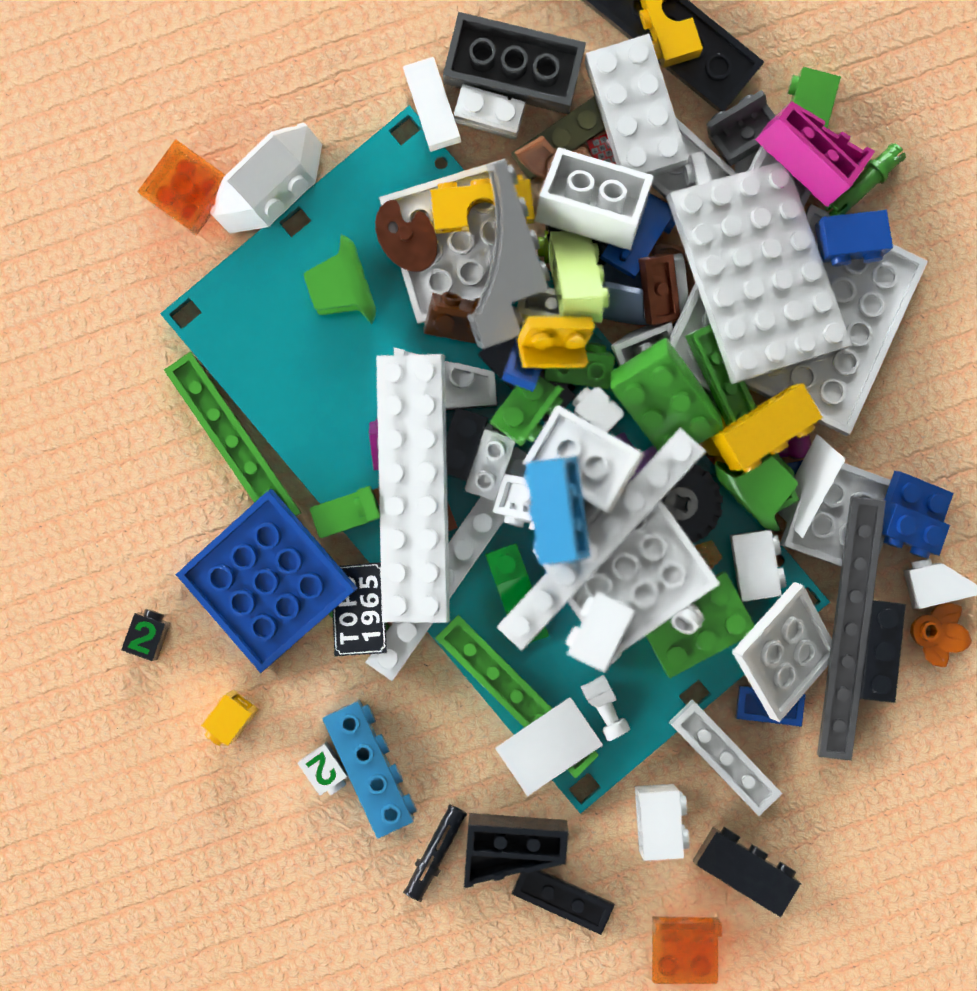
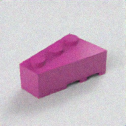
(812, 153)

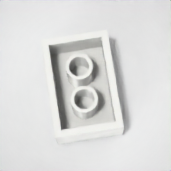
(593, 198)

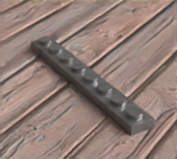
(851, 627)

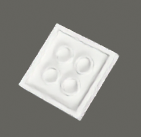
(828, 529)
(785, 651)

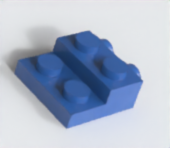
(915, 515)

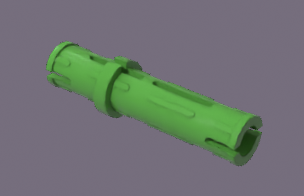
(874, 173)

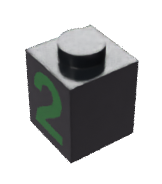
(146, 635)

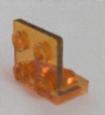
(685, 950)

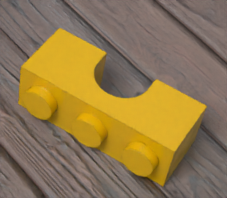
(672, 39)
(453, 203)

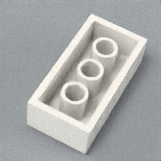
(636, 107)

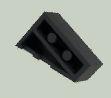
(512, 845)

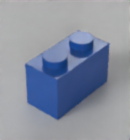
(854, 237)

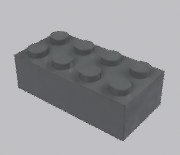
(514, 62)

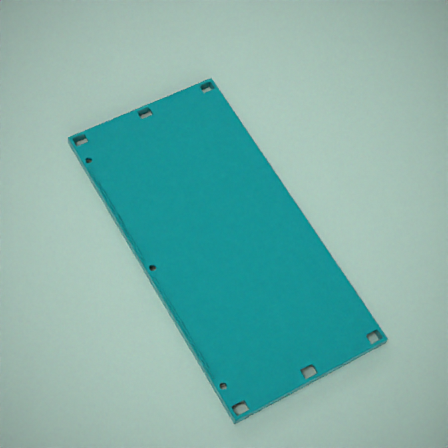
(314, 392)

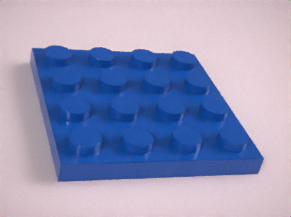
(266, 580)

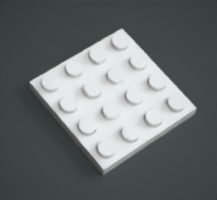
(461, 257)
(650, 572)

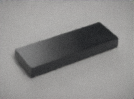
(564, 899)

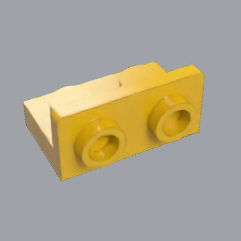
(555, 342)

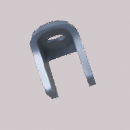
(625, 297)

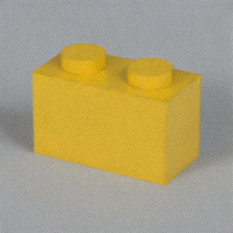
(229, 718)

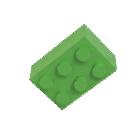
(665, 396)
(723, 625)

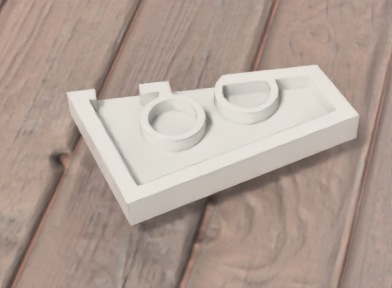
(465, 385)

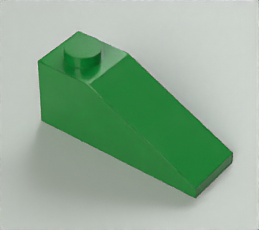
(511, 579)

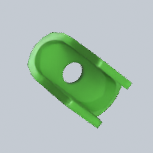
(340, 284)
(761, 489)

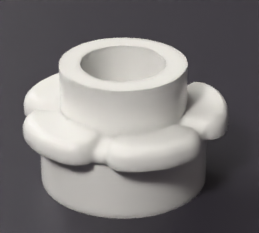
(688, 619)

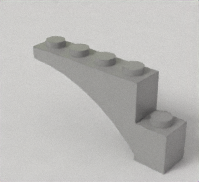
(514, 267)

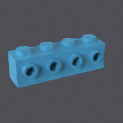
(369, 768)

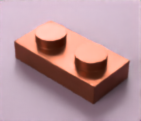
(659, 288)

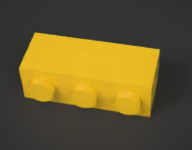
(767, 428)

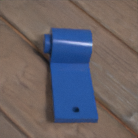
(655, 220)

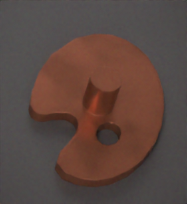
(414, 242)

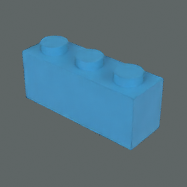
(557, 510)

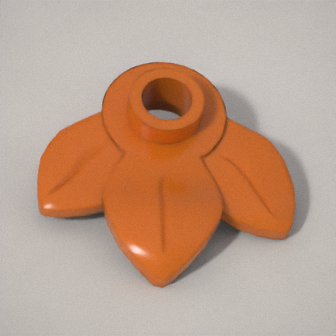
(945, 633)

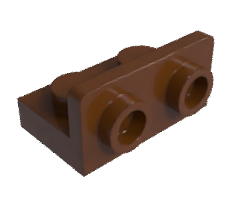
(449, 317)

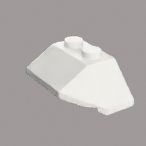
(268, 180)

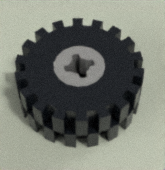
(703, 505)

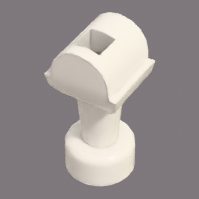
(602, 697)

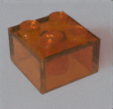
(183, 187)

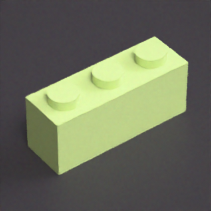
(577, 275)

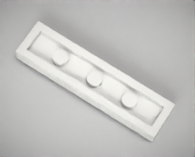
(725, 757)

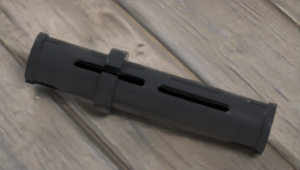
(416, 887)

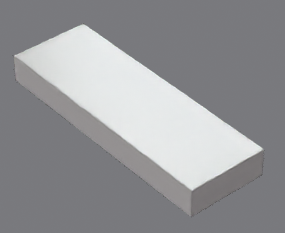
(432, 104)

